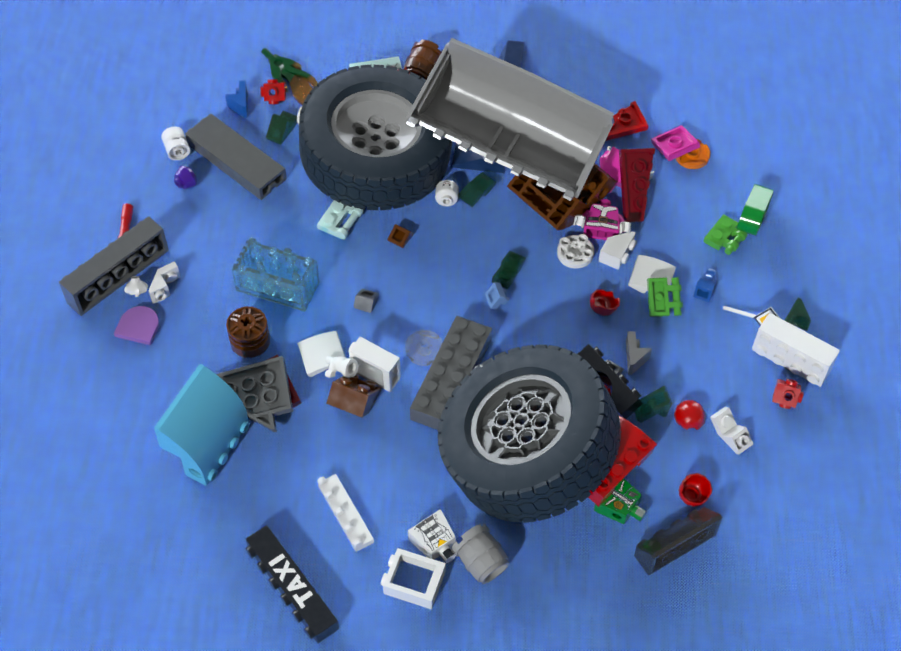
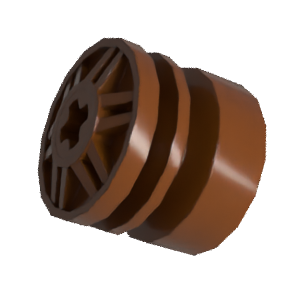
(248, 332)

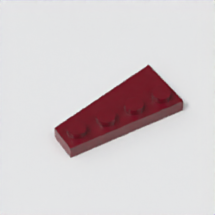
(635, 175)

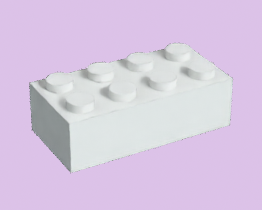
(795, 349)

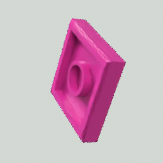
(675, 143)

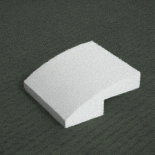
(649, 267)
(317, 349)

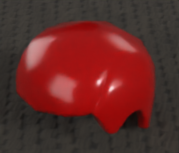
(604, 302)
(690, 414)
(695, 490)

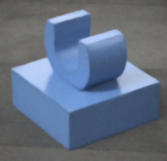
(496, 295)

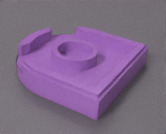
(138, 325)

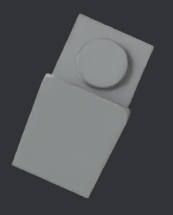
(635, 356)

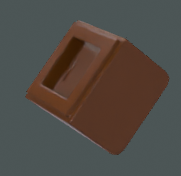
(400, 236)

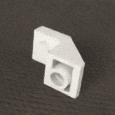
(166, 274)
(734, 435)

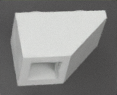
(616, 249)

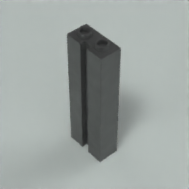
(236, 156)

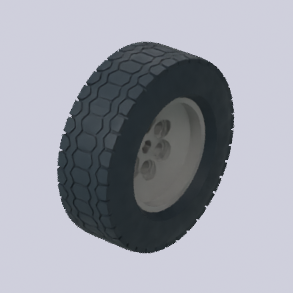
(359, 140)

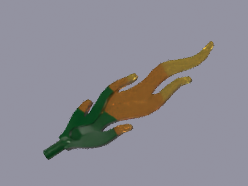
(292, 72)

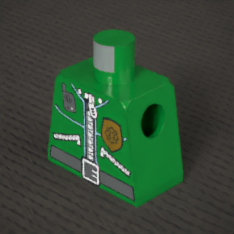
(622, 504)

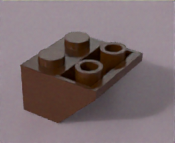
(353, 395)

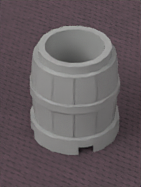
(481, 554)

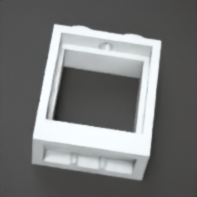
(376, 363)
(425, 600)

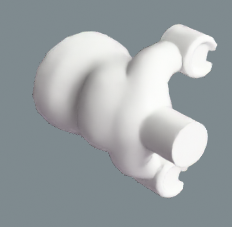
(341, 364)

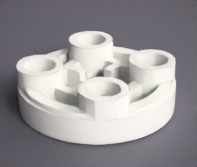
(575, 251)

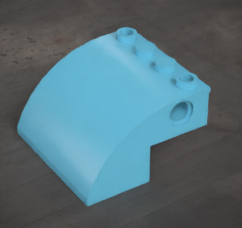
(203, 424)

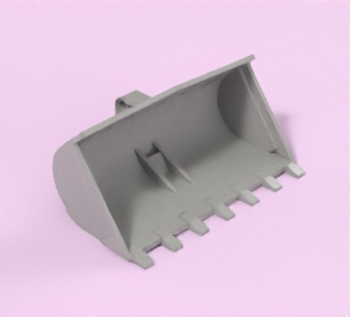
(512, 118)

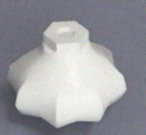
(136, 286)

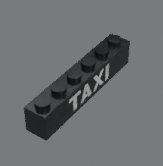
(292, 584)

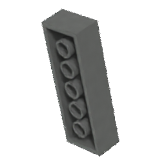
(114, 266)
(455, 360)

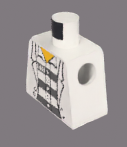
(433, 537)

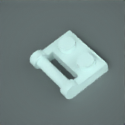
(335, 216)

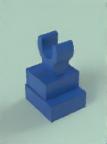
(705, 287)

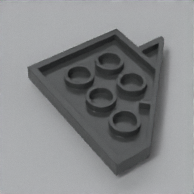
(262, 390)

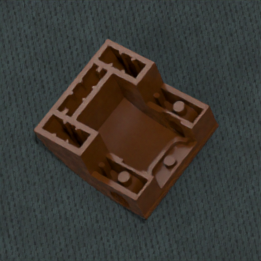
(550, 202)

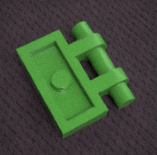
(720, 235)
(658, 297)

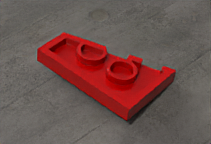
(628, 122)

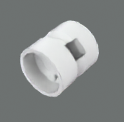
(175, 143)

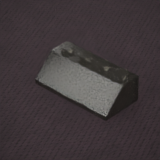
(677, 540)

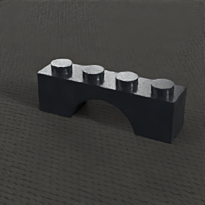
(624, 398)

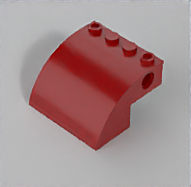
(633, 451)

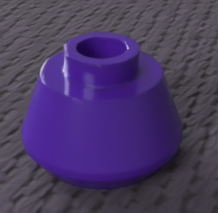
(185, 178)

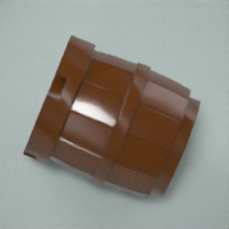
(422, 58)

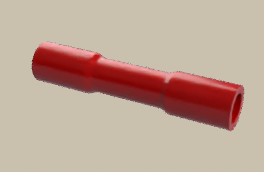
(126, 218)

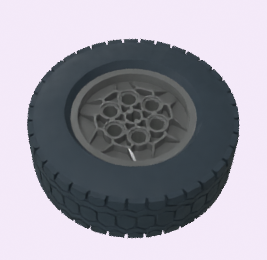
(529, 433)

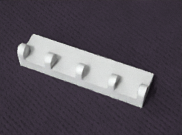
(345, 512)

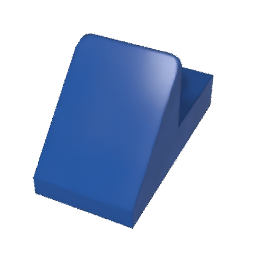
(239, 101)

